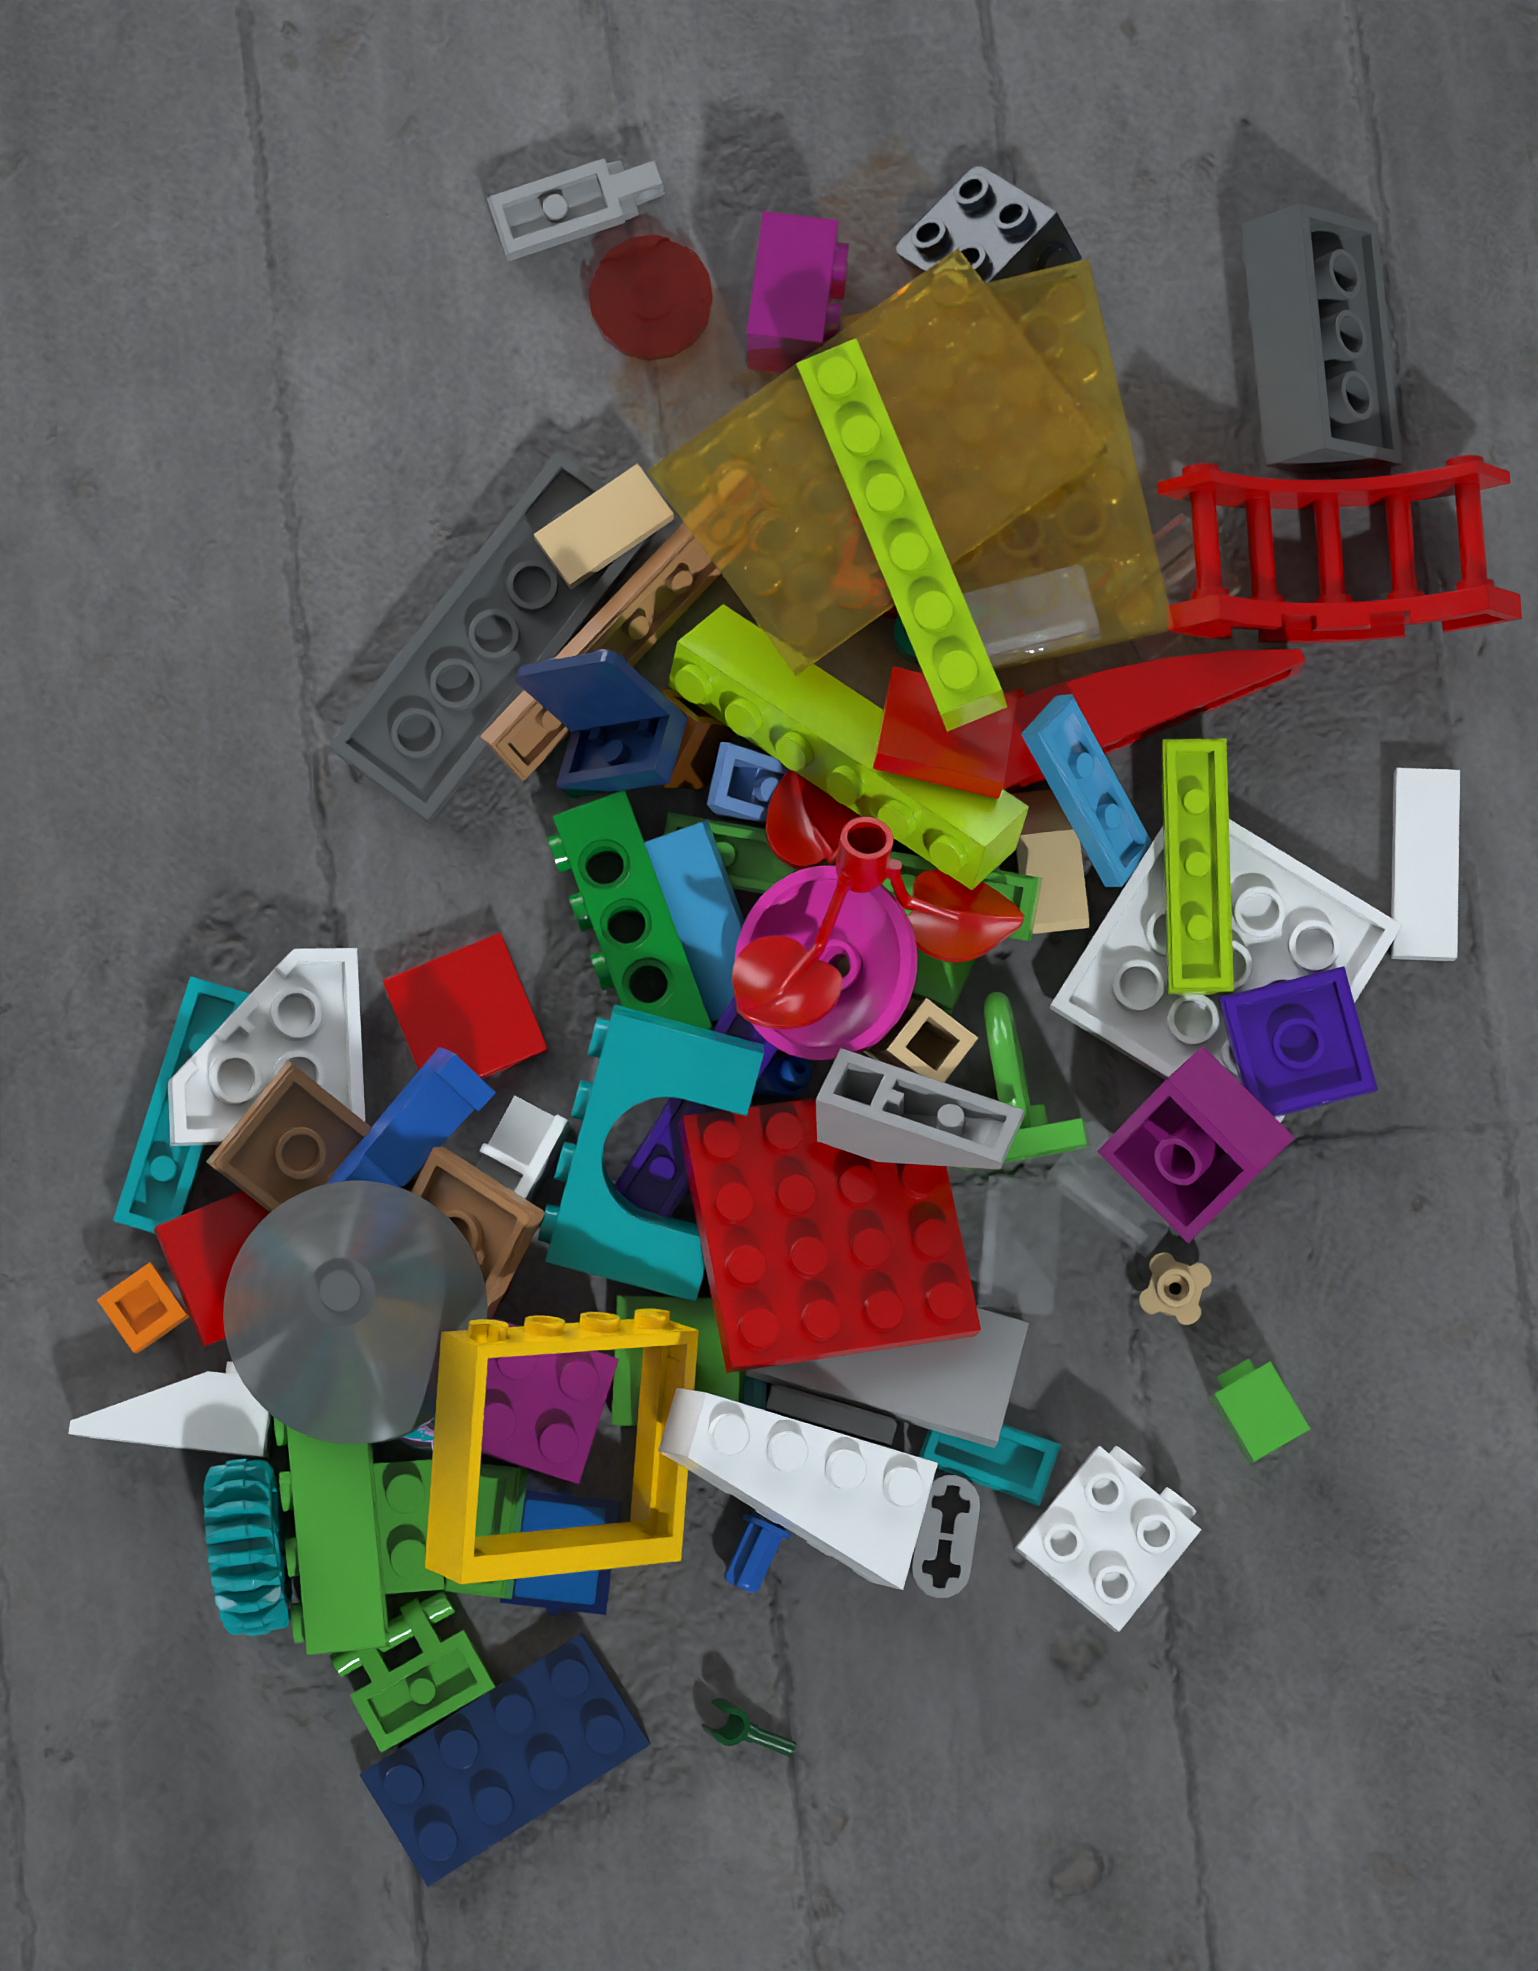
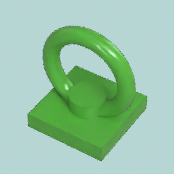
(1035, 1135)

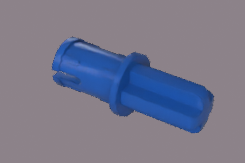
(754, 1552)

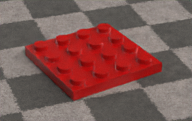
(818, 1244)

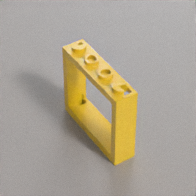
(658, 1481)

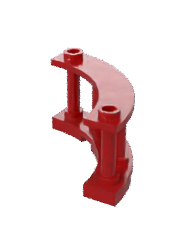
(1334, 614)

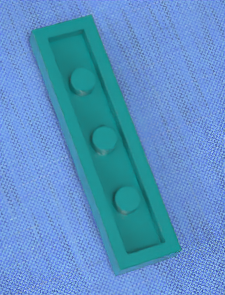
(162, 1174)

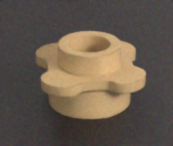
(1192, 1282)

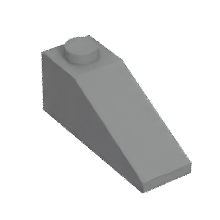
(910, 1117)

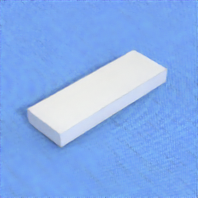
(1425, 863)

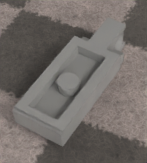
(571, 205)

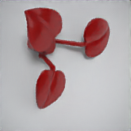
(790, 988)

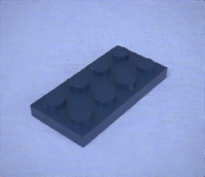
(504, 1759)

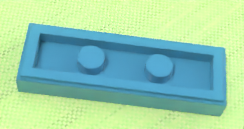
(1087, 790)
(701, 908)

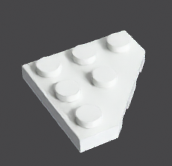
(297, 1014)

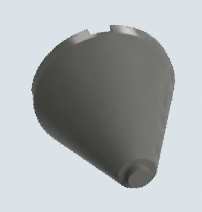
(346, 1307)

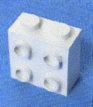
(1110, 1536)

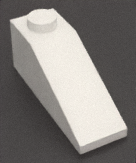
(198, 1414)

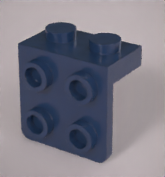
(618, 722)

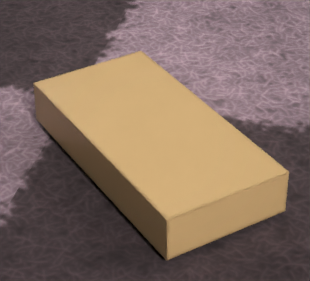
(604, 526)

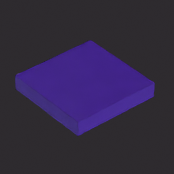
(1299, 1042)

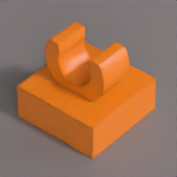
(143, 1308)

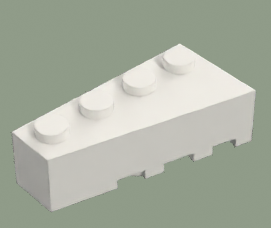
(818, 1483)

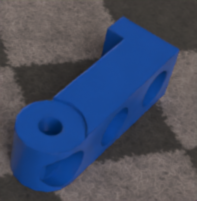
(416, 1122)

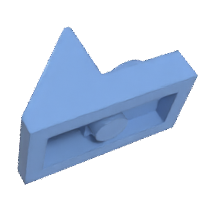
(743, 783)

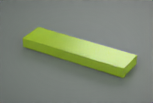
(1197, 867)

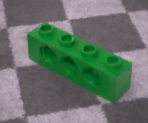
(611, 829)

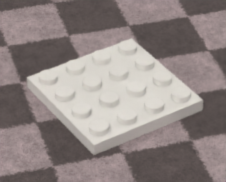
(1282, 929)

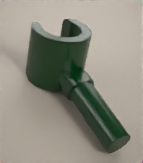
(740, 1728)

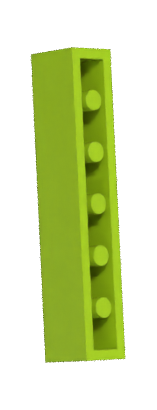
(902, 535)
(832, 741)

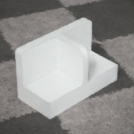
(523, 1147)

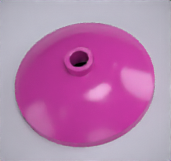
(869, 932)

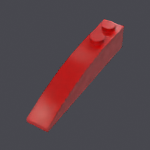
(1147, 699)

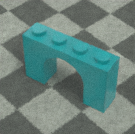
(640, 1061)

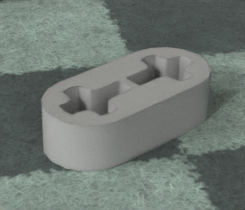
(961, 1539)

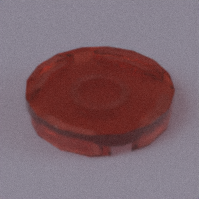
(651, 297)

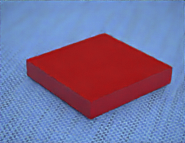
(919, 747)
(469, 1007)
(202, 1253)

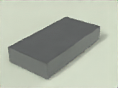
(831, 1415)

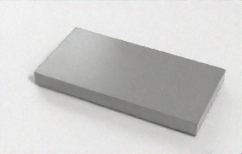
(940, 1386)

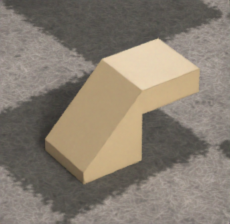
(1053, 852)

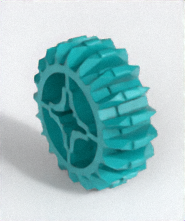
(247, 1547)

